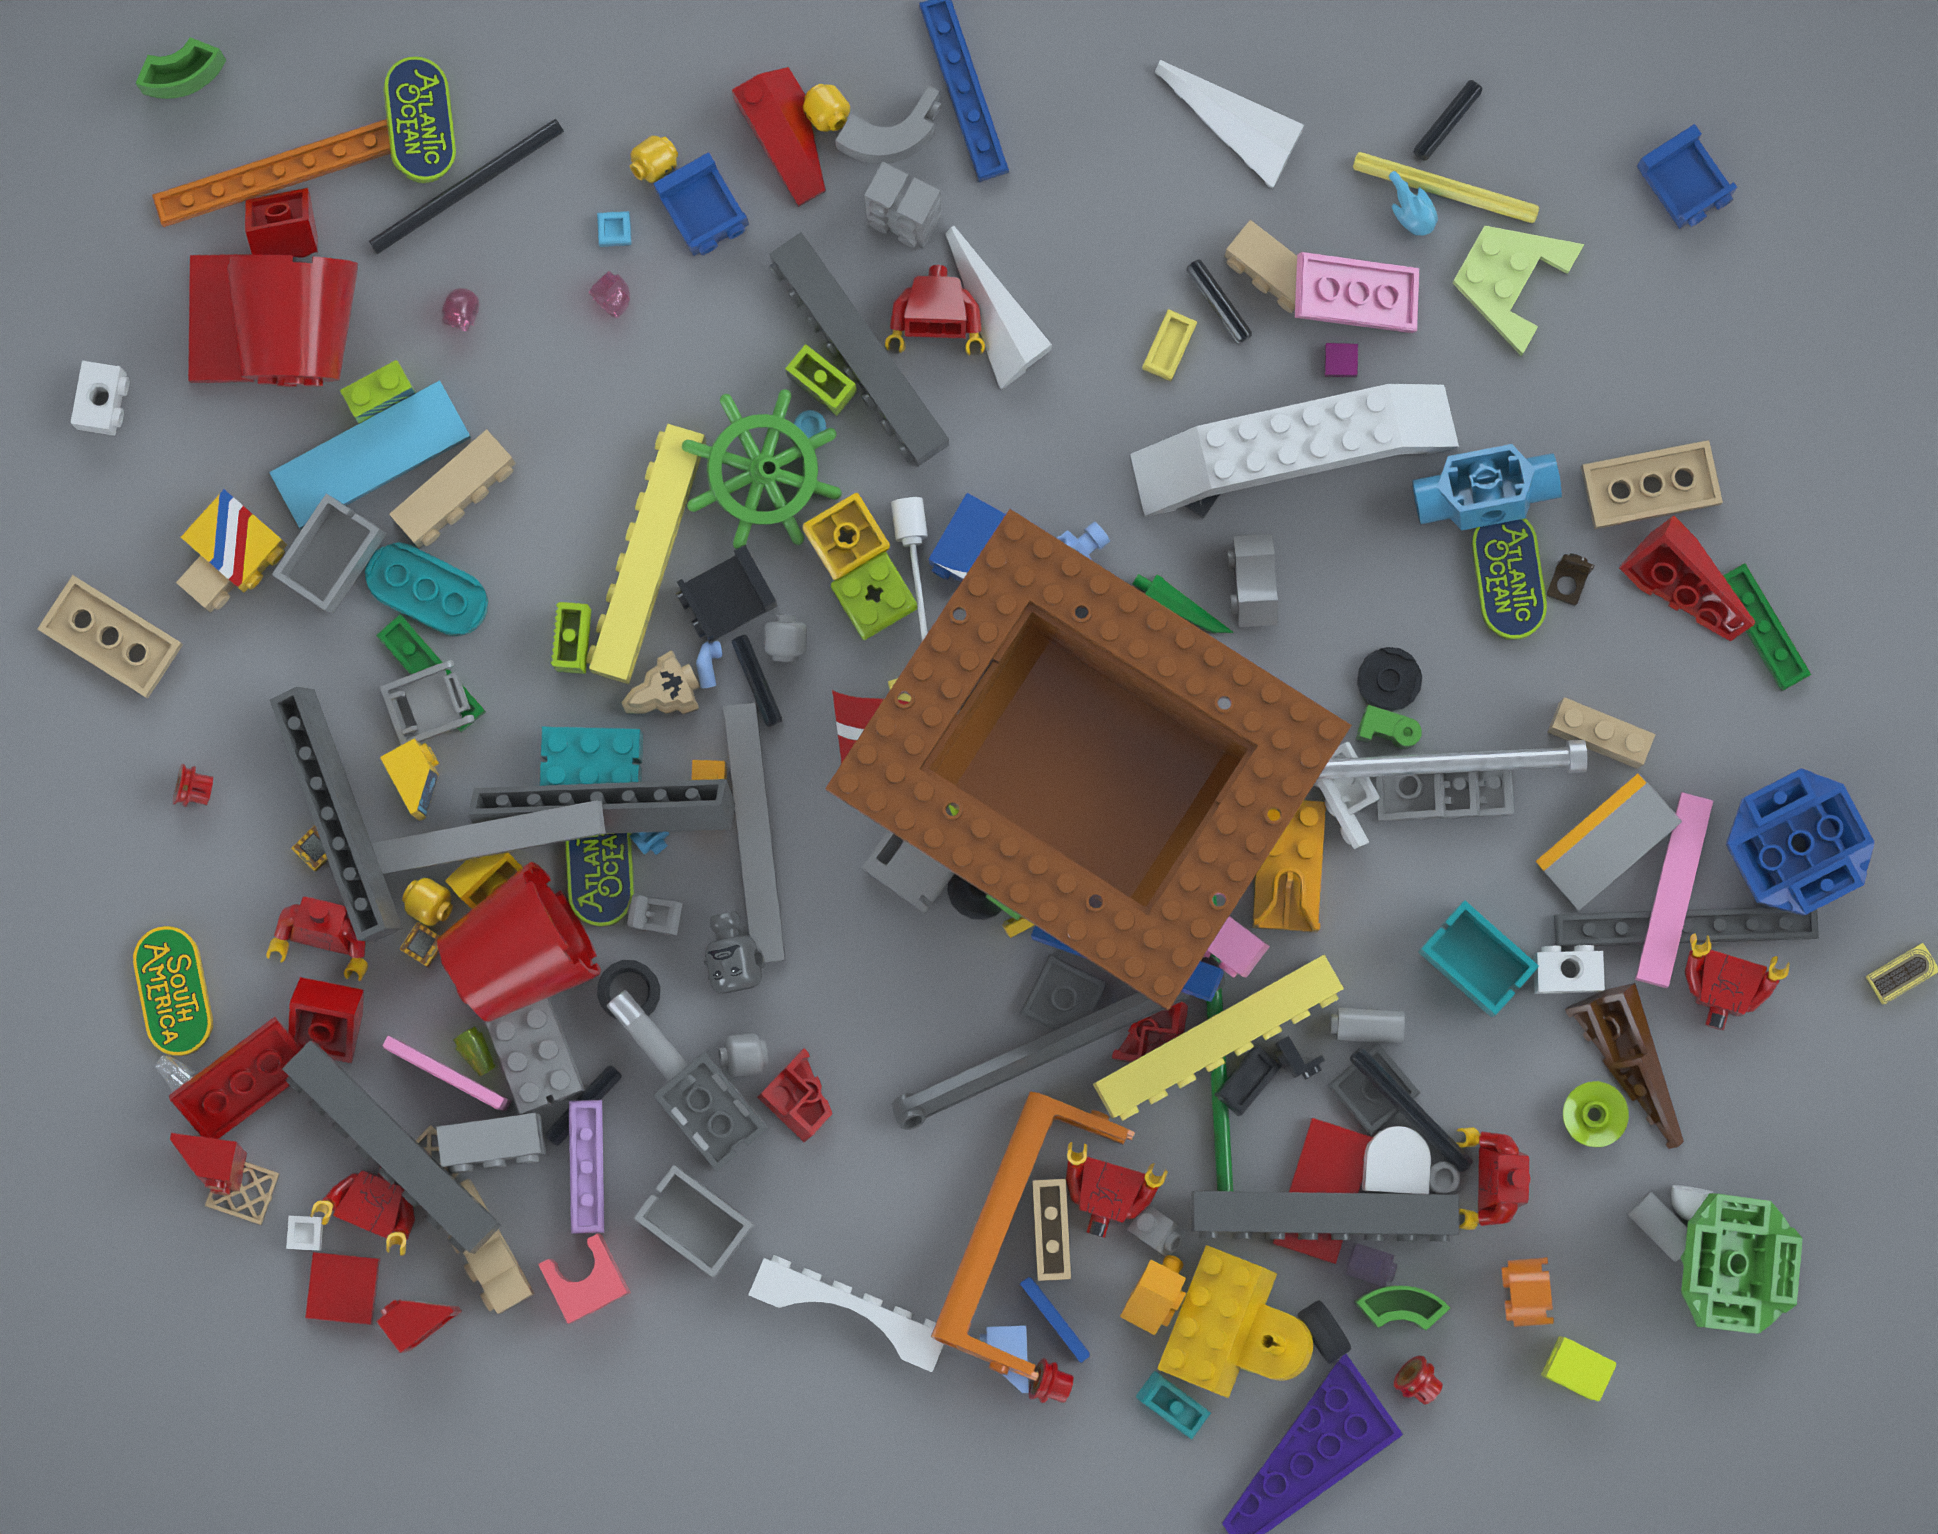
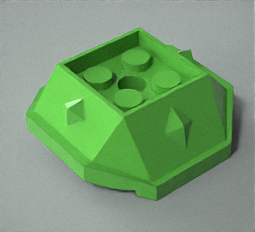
(1740, 1264)

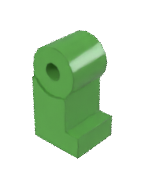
(1397, 728)

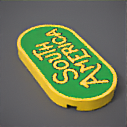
(172, 991)

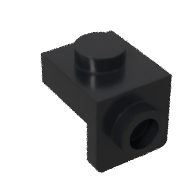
(1289, 1057)

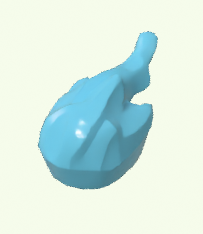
(1417, 211)

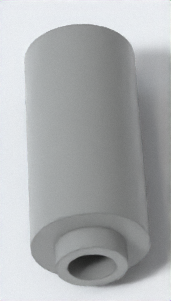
(1368, 1025)
(1660, 1225)

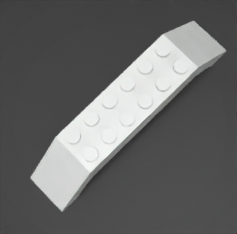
(1293, 443)

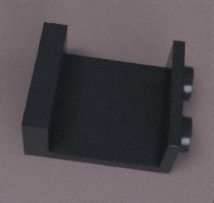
(726, 596)

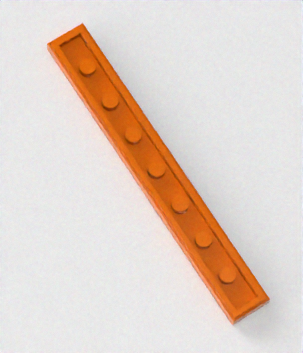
(272, 173)

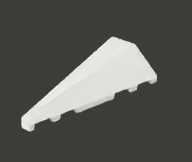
(1251, 130)
(1007, 331)

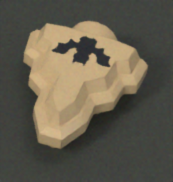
(665, 688)

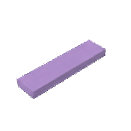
(586, 1166)

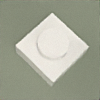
(304, 1233)

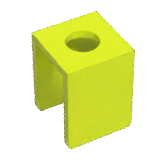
(1578, 1369)

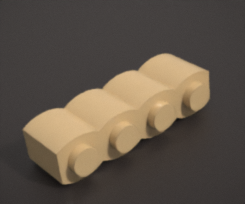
(496, 1268)

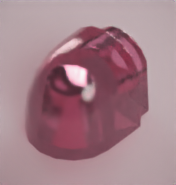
(611, 294)
(460, 308)

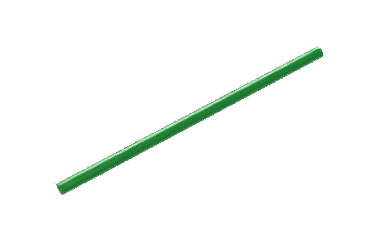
(1221, 1120)

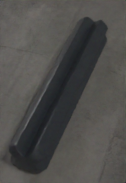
(1447, 120)
(1219, 301)
(757, 680)
(595, 1091)

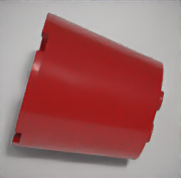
(291, 317)
(517, 947)

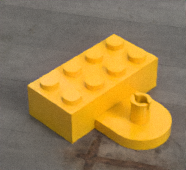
(1231, 1327)

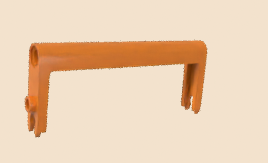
(995, 1219)

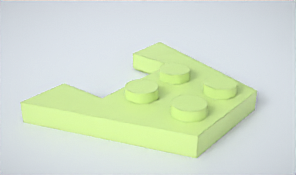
(1498, 272)

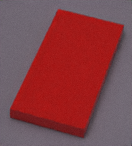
(211, 322)
(237, 1081)
(1327, 1164)

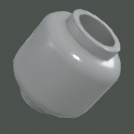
(785, 638)
(743, 1055)

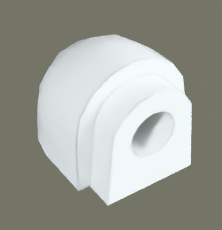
(1687, 1200)

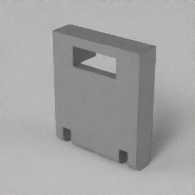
(434, 702)
(908, 873)

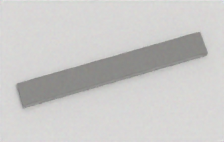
(754, 830)
(490, 837)

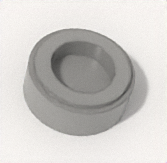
(1444, 1178)

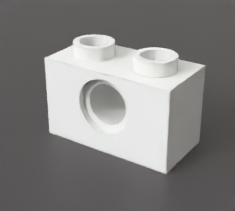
(93, 380)
(1588, 977)

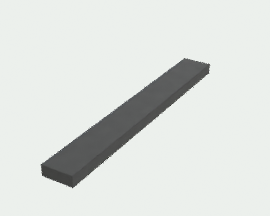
(1719, 924)

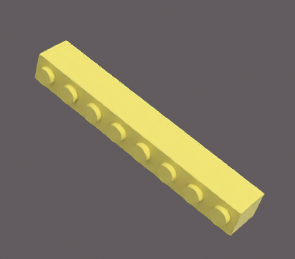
(646, 556)
(1217, 1037)

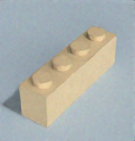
(453, 489)

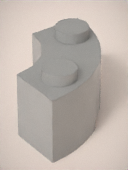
(1254, 579)

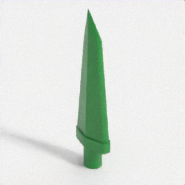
(1178, 603)

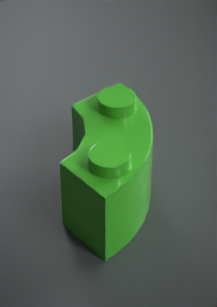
(180, 72)
(1402, 1303)

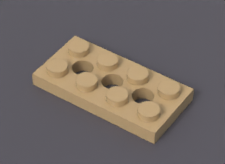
(1641, 504)
(114, 658)

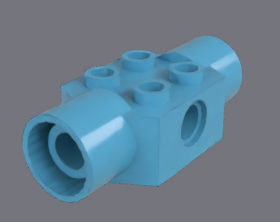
(1486, 487)

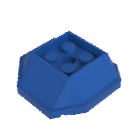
(1834, 837)

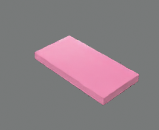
(1356, 292)
(446, 1074)

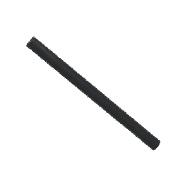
(466, 186)

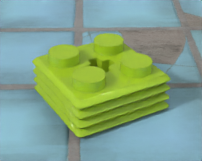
(866, 615)

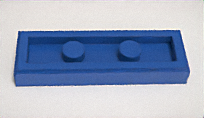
(1055, 1319)

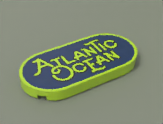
(419, 119)
(1509, 578)
(600, 877)

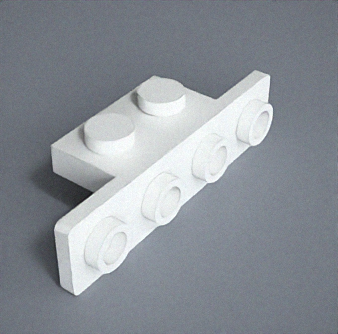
(1347, 797)

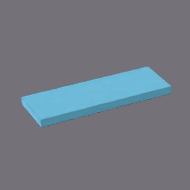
(372, 452)

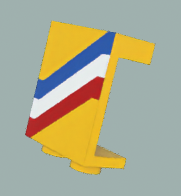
(234, 541)

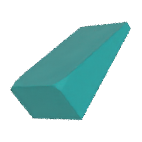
(1173, 1404)

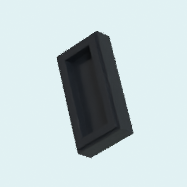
(1247, 1080)

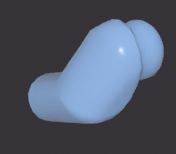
(704, 663)

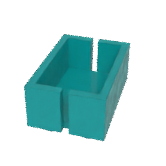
(590, 755)
(1478, 958)

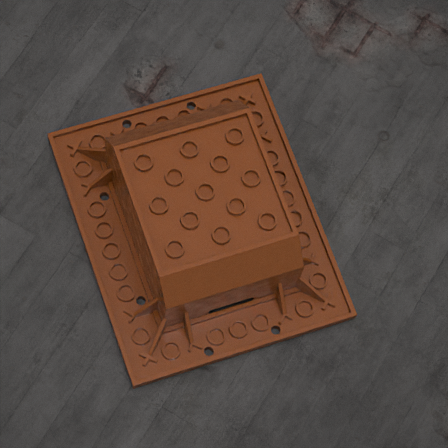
(1088, 759)

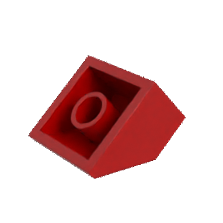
(281, 224)
(326, 1015)
(213, 1161)
(413, 1321)

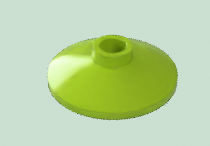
(1612, 1111)

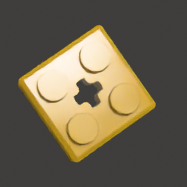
(852, 517)

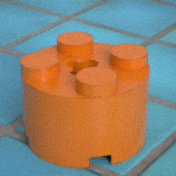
(1529, 1292)

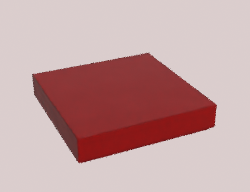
(342, 1288)

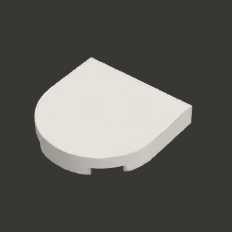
(1397, 1162)

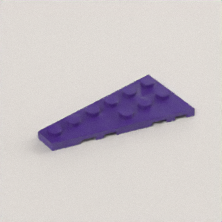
(1324, 1444)

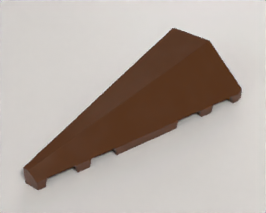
(1622, 1035)

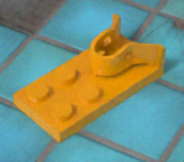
(1290, 877)

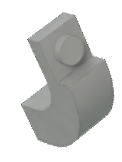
(892, 143)

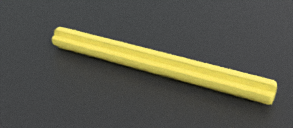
(1447, 187)

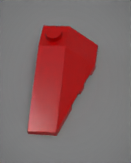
(775, 113)
(1681, 572)

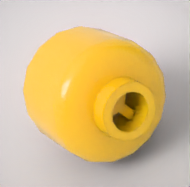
(826, 107)
(653, 159)
(427, 901)

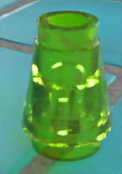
(474, 1050)

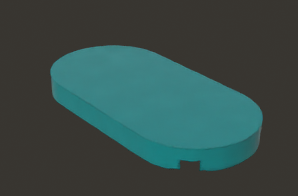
(426, 589)

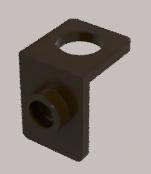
(1575, 568)

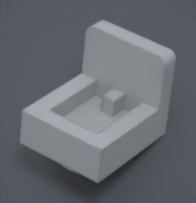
(654, 914)
(1157, 1231)

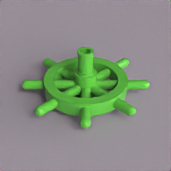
(762, 469)

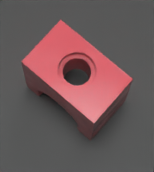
(594, 1292)

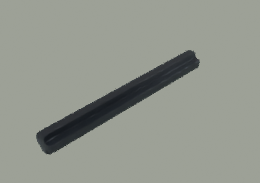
(1411, 1110)

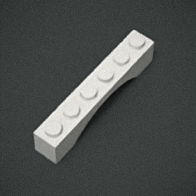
(784, 1286)

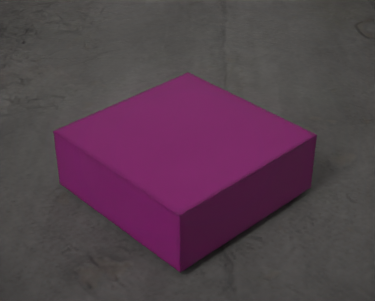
(1341, 360)

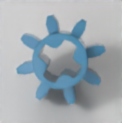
(650, 841)

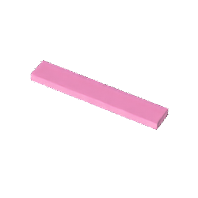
(1674, 891)

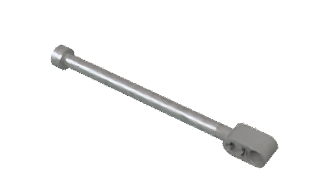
(1572, 756)

